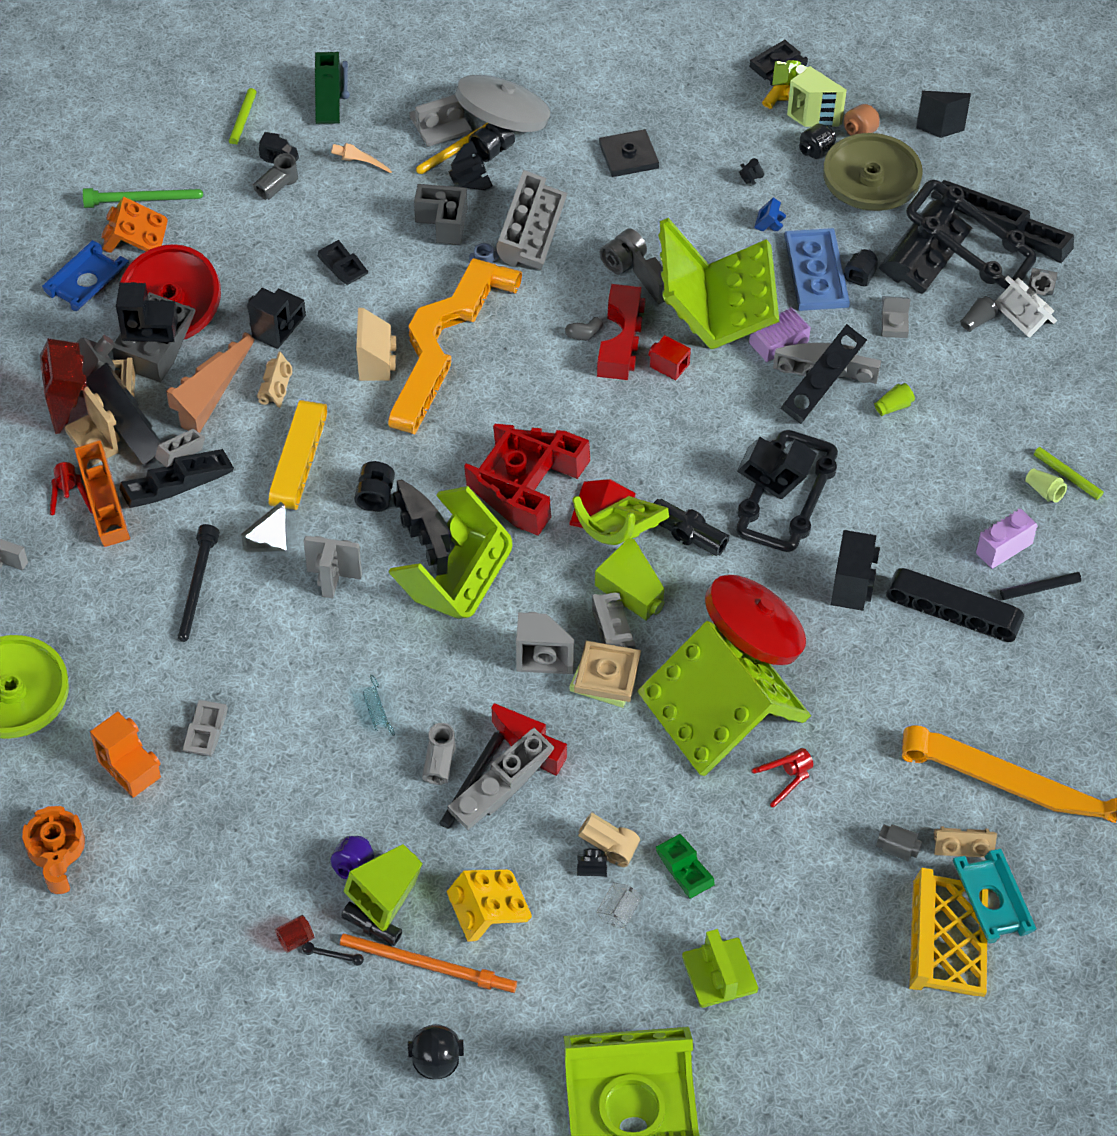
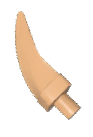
(350, 152)

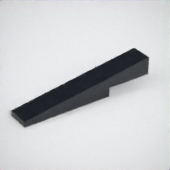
(1037, 235)

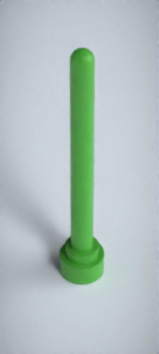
(93, 197)

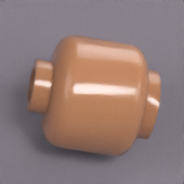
(861, 120)

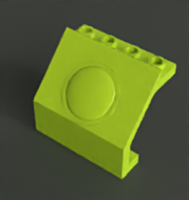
(628, 1077)

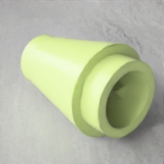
(1047, 485)

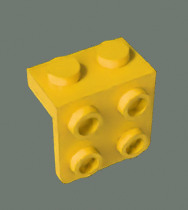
(487, 899)

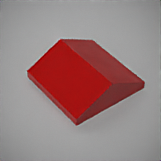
(599, 495)

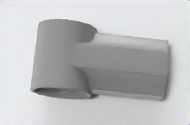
(1042, 281)
(439, 754)

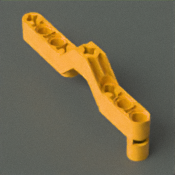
(427, 326)

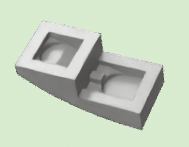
(206, 728)

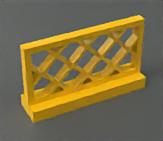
(923, 936)

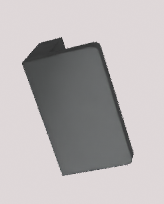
(650, 275)

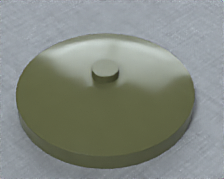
(872, 171)

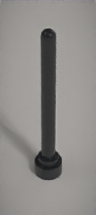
(207, 537)

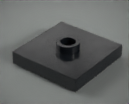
(629, 153)

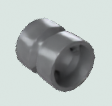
(619, 253)

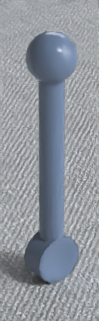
(345, 94)

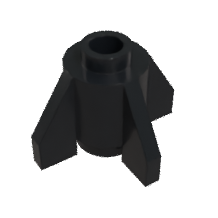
(469, 169)

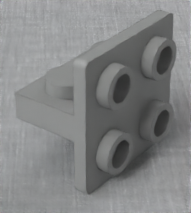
(440, 120)
(332, 560)

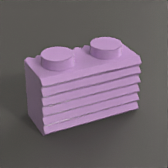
(789, 331)
(1006, 538)

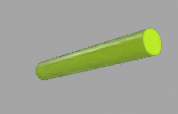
(242, 116)
(1068, 473)

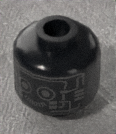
(817, 141)

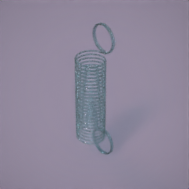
(379, 701)

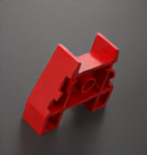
(518, 466)

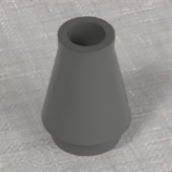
(980, 313)

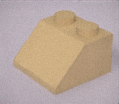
(374, 347)

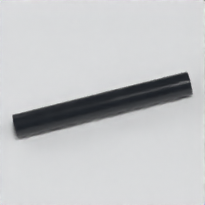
(1041, 585)

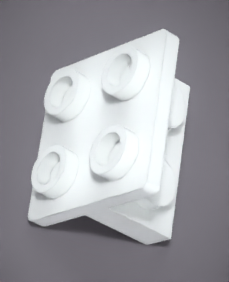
(1024, 307)

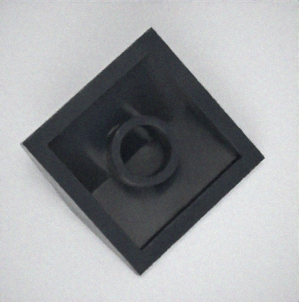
(942, 112)

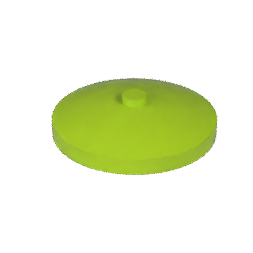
(31, 685)

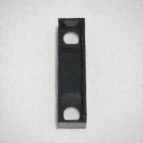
(823, 374)

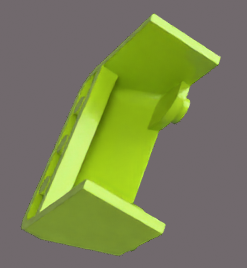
(472, 564)

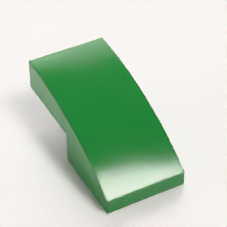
(684, 866)

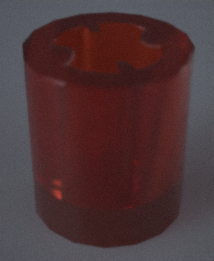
(294, 933)

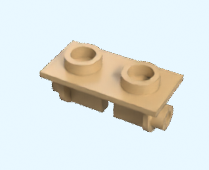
(276, 381)
(964, 843)

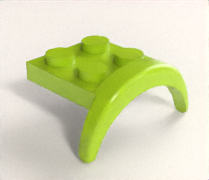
(621, 520)

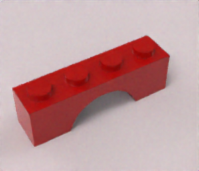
(615, 354)

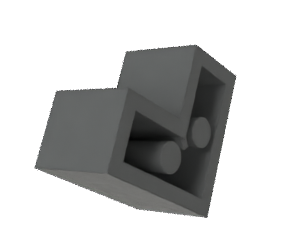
(443, 207)

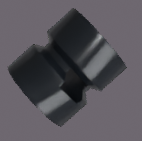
(491, 141)
(374, 486)

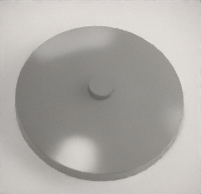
(502, 103)

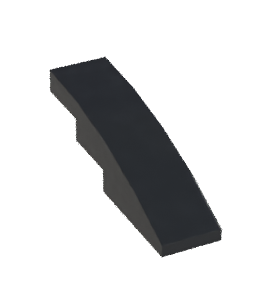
(129, 418)
(180, 477)

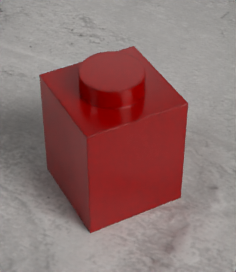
(669, 357)

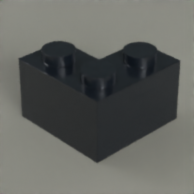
(274, 315)
(144, 318)
(774, 468)
(854, 573)

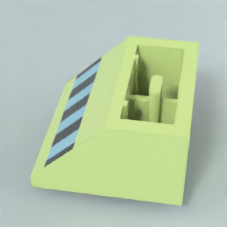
(816, 99)

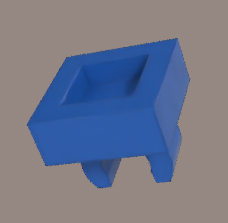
(770, 216)

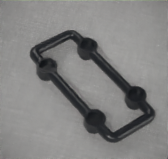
(953, 197)
(799, 525)

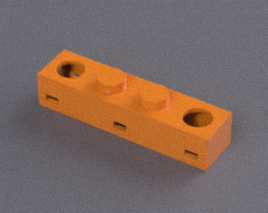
(102, 494)

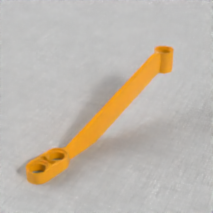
(924, 745)

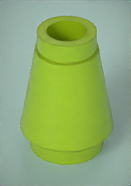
(895, 399)

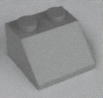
(543, 645)

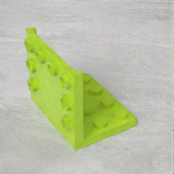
(721, 297)
(715, 696)

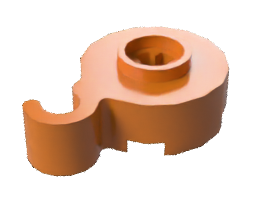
(56, 853)

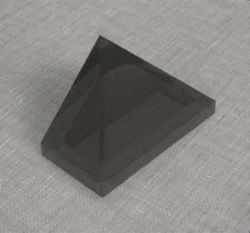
(267, 533)

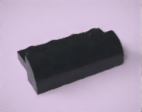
(922, 259)

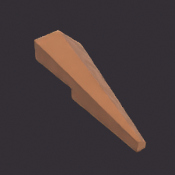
(200, 393)

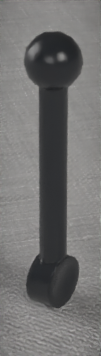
(308, 949)

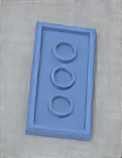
(816, 269)

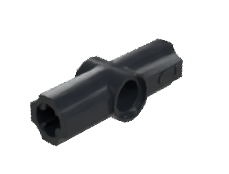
(692, 528)

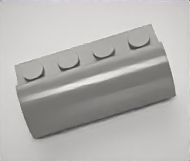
(530, 222)

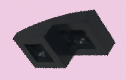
(345, 266)

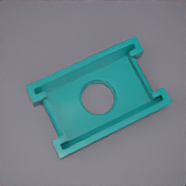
(996, 876)

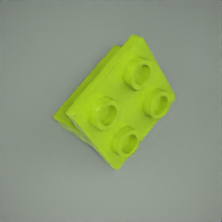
(719, 970)

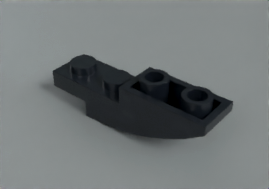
(425, 522)

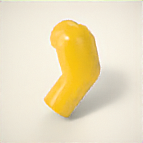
(777, 93)

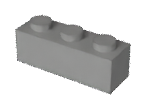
(181, 445)

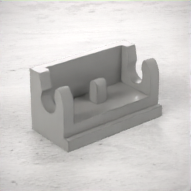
(612, 620)

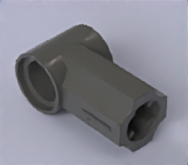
(281, 174)

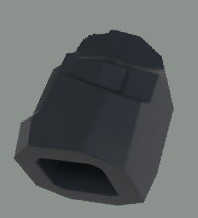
(273, 145)
(861, 267)

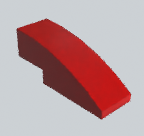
(515, 726)

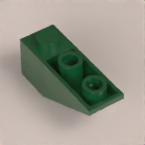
(327, 87)

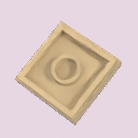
(607, 671)

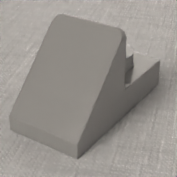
(895, 316)

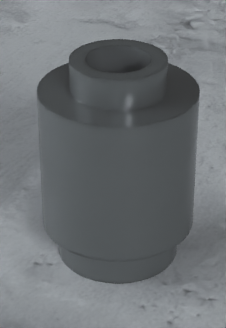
(899, 842)

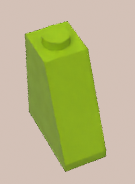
(633, 578)
(383, 884)

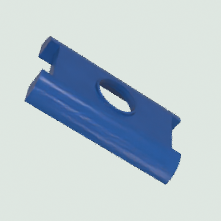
(88, 260)

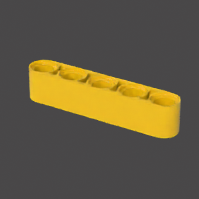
(297, 454)

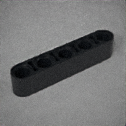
(955, 604)

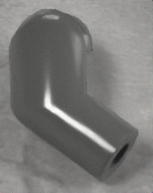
(584, 331)

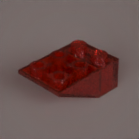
(61, 379)

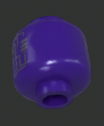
(350, 854)

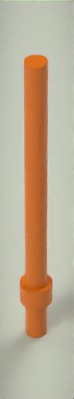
(484, 978)

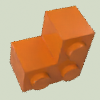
(122, 754)

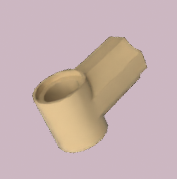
(617, 843)

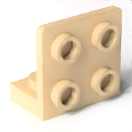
(95, 426)

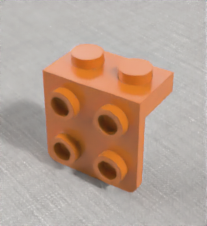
(133, 225)

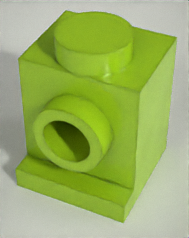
(786, 72)

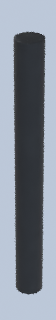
(475, 773)

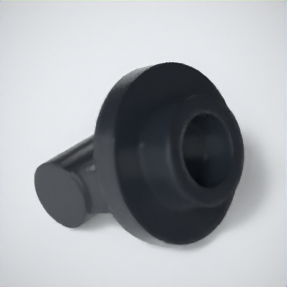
(751, 171)
(592, 863)

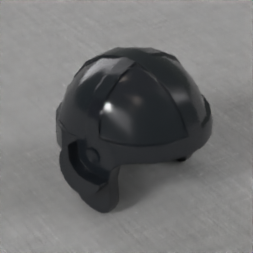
(435, 1051)

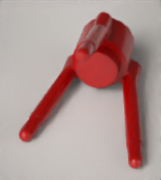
(65, 479)
(795, 764)

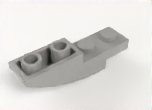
(802, 357)
(503, 779)

